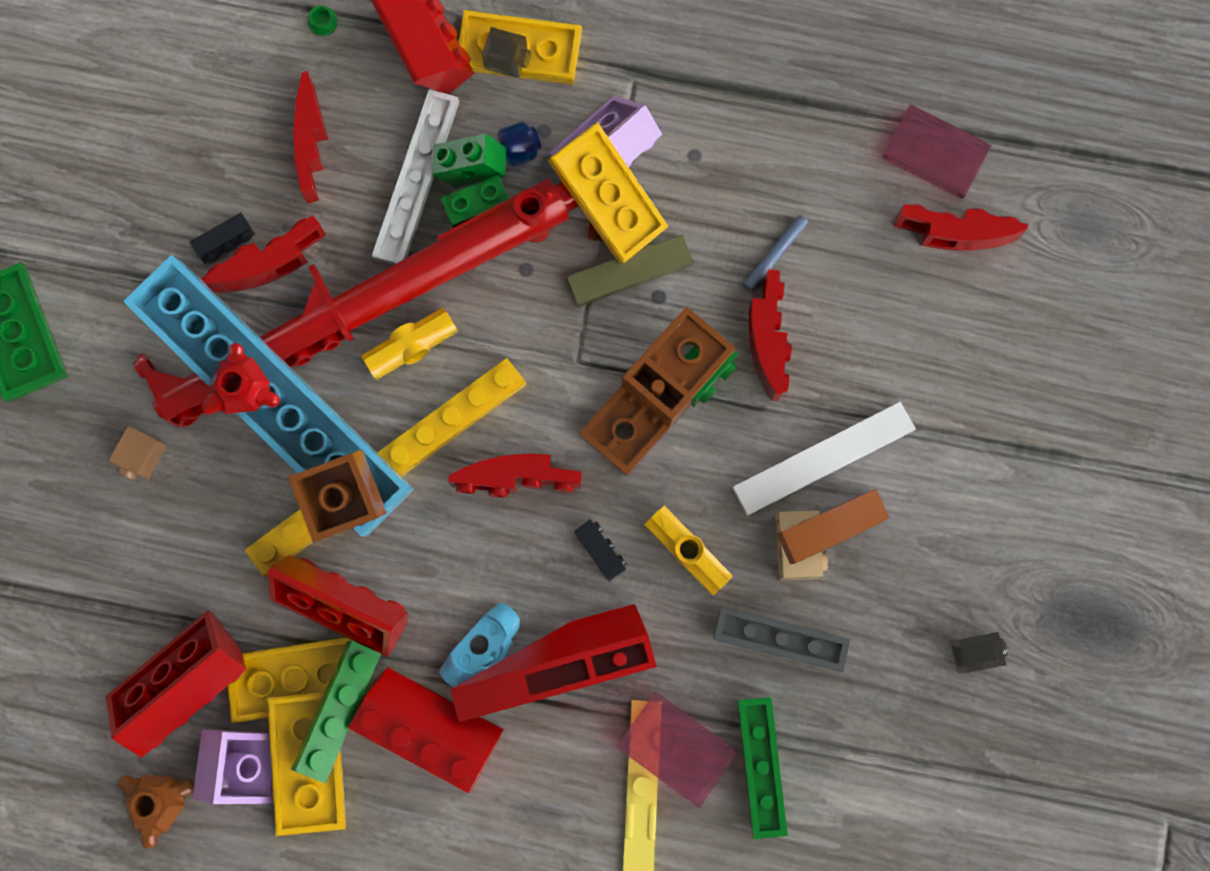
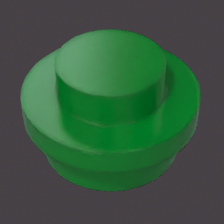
(322, 21)

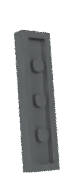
(781, 639)

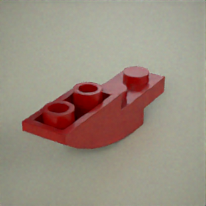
(970, 232)
(255, 268)
(769, 346)
(502, 473)

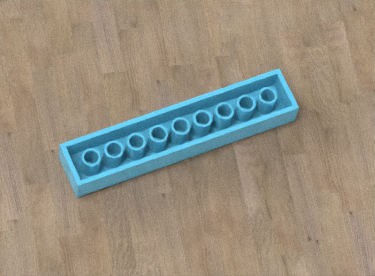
(302, 425)

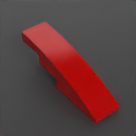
(307, 131)

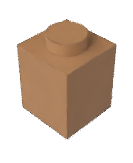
(137, 454)

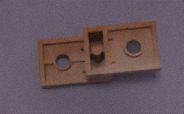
(657, 391)

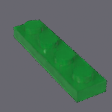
(336, 711)
(762, 768)

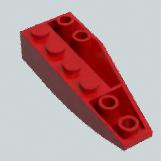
(560, 662)

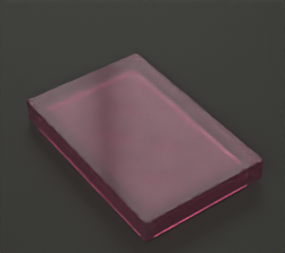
(936, 151)
(676, 749)

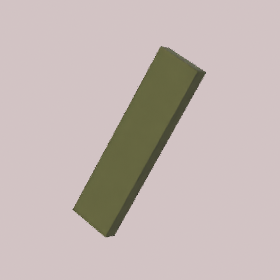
(642, 267)

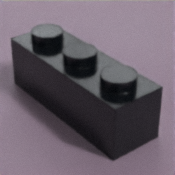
(222, 238)
(600, 550)

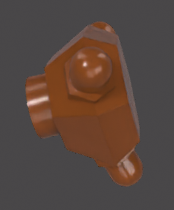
(153, 803)

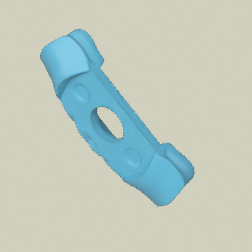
(499, 628)

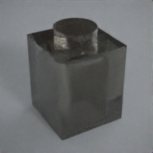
(505, 52)
(979, 652)

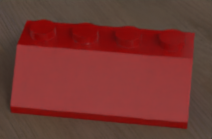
(426, 43)
(337, 604)
(173, 685)
(425, 730)

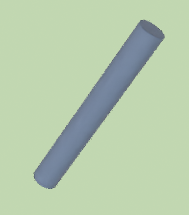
(775, 253)

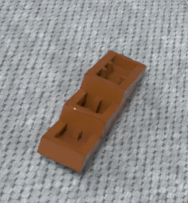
(832, 526)

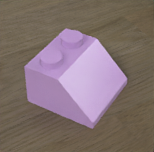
(234, 768)

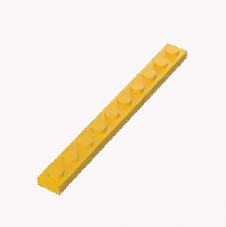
(404, 453)

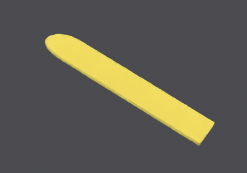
(640, 812)

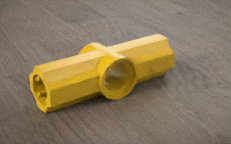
(409, 343)
(704, 566)

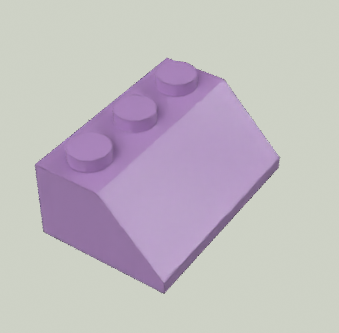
(625, 124)

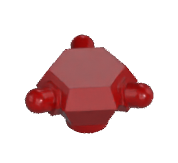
(238, 385)

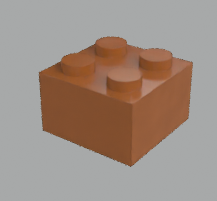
(337, 495)

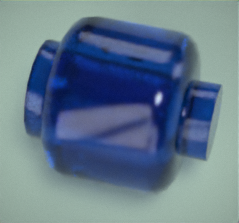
(520, 143)

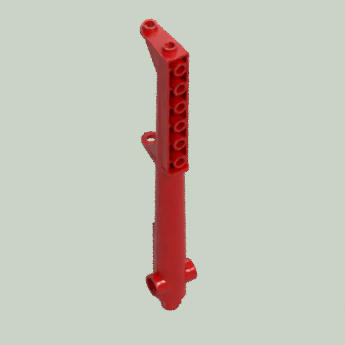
(330, 320)

